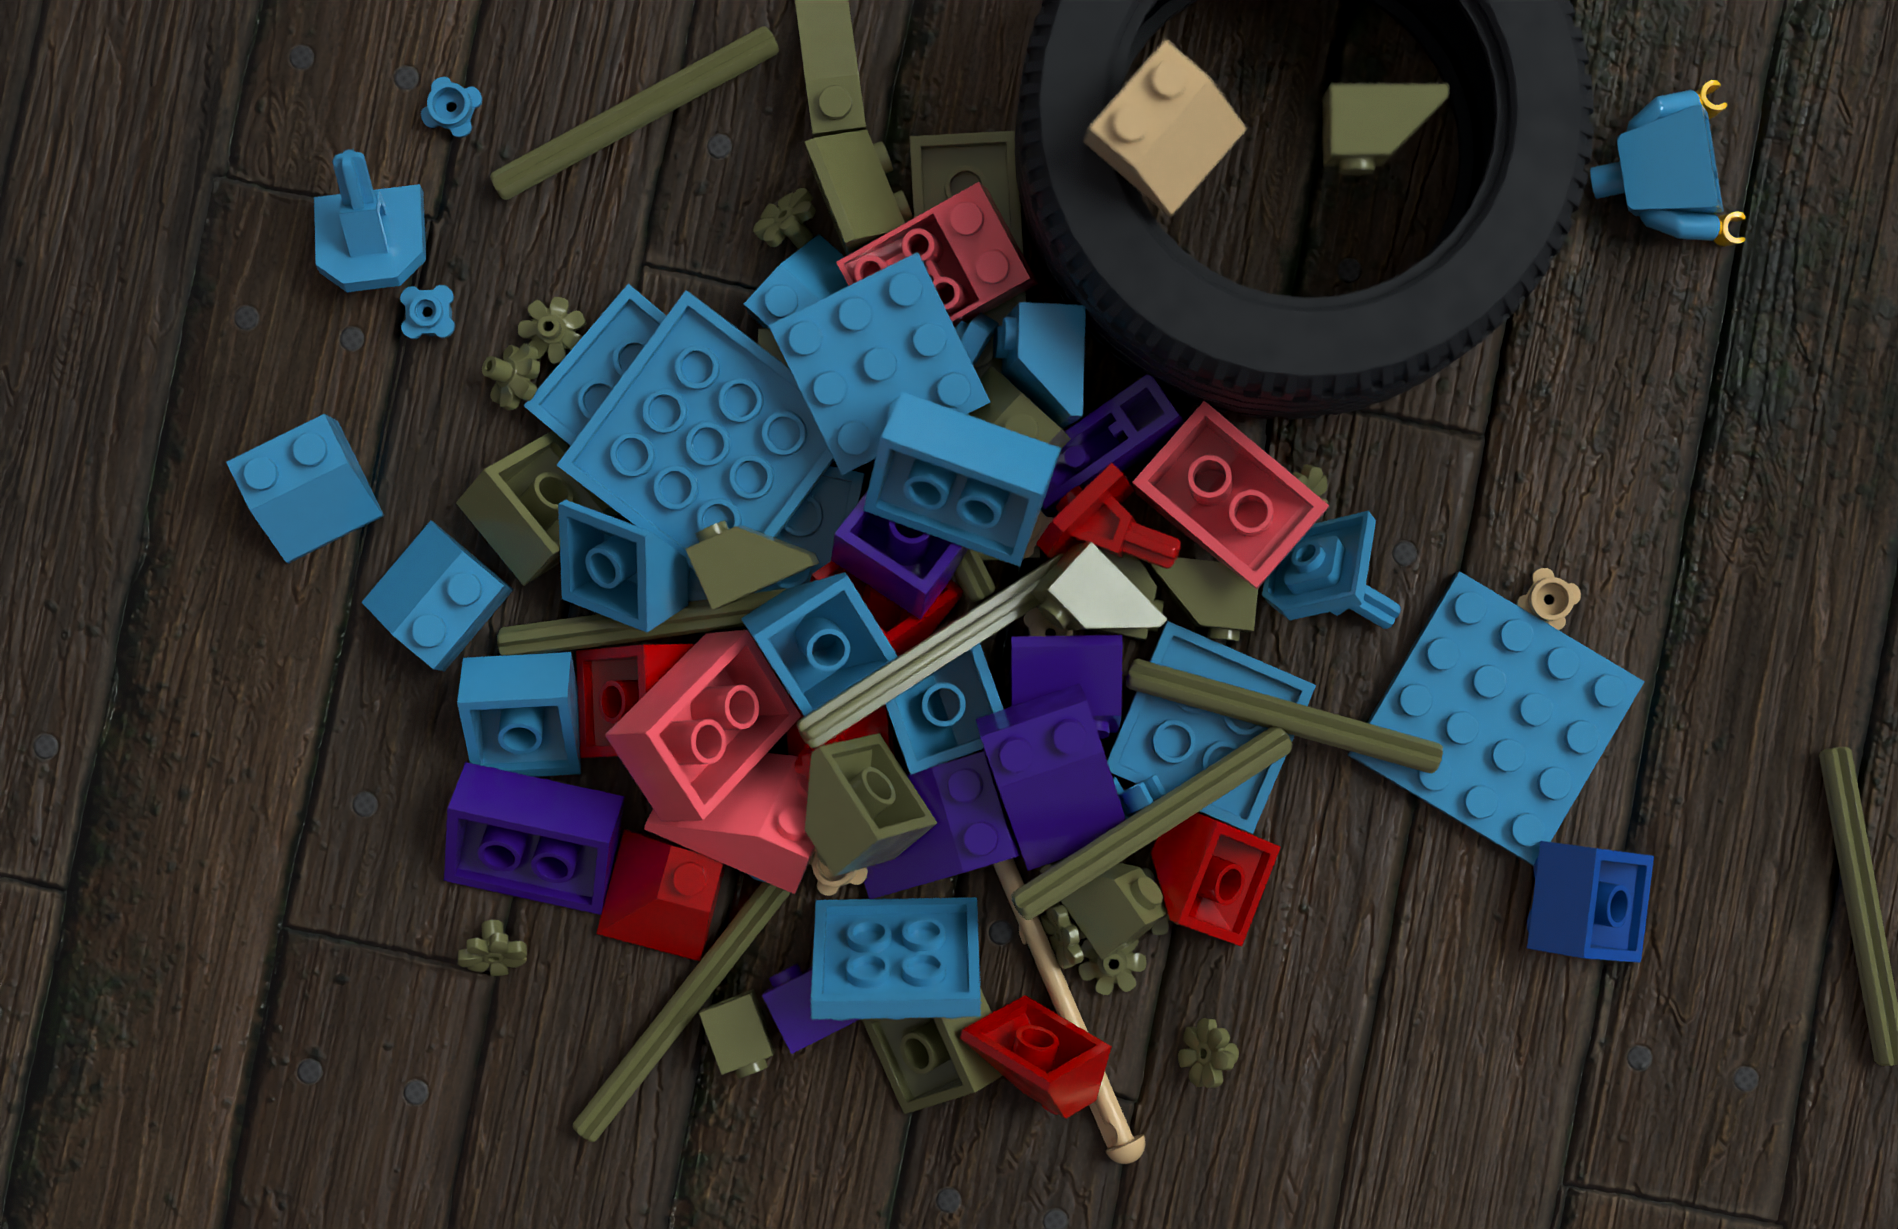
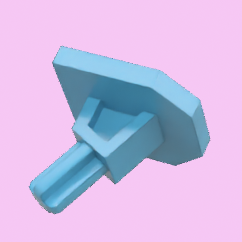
(368, 234)
(1330, 574)

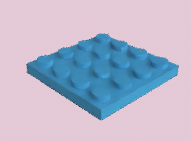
(701, 434)
(1515, 715)

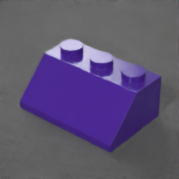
(532, 837)

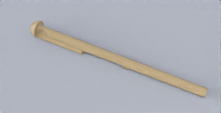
(1121, 1144)

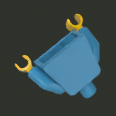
(1671, 168)

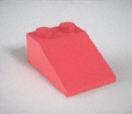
(1229, 495)
(754, 826)

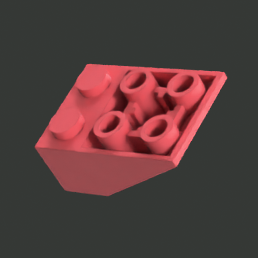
(963, 249)

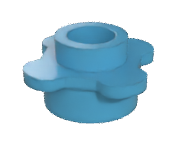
(446, 92)
(440, 321)

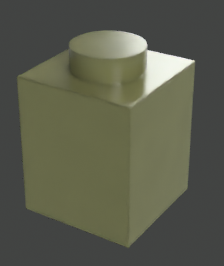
(738, 1034)

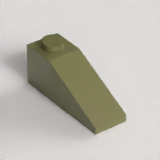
(830, 67)

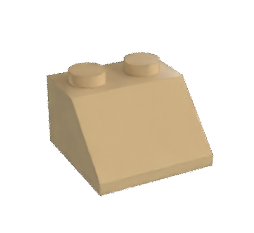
(1166, 129)

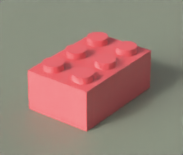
(703, 726)

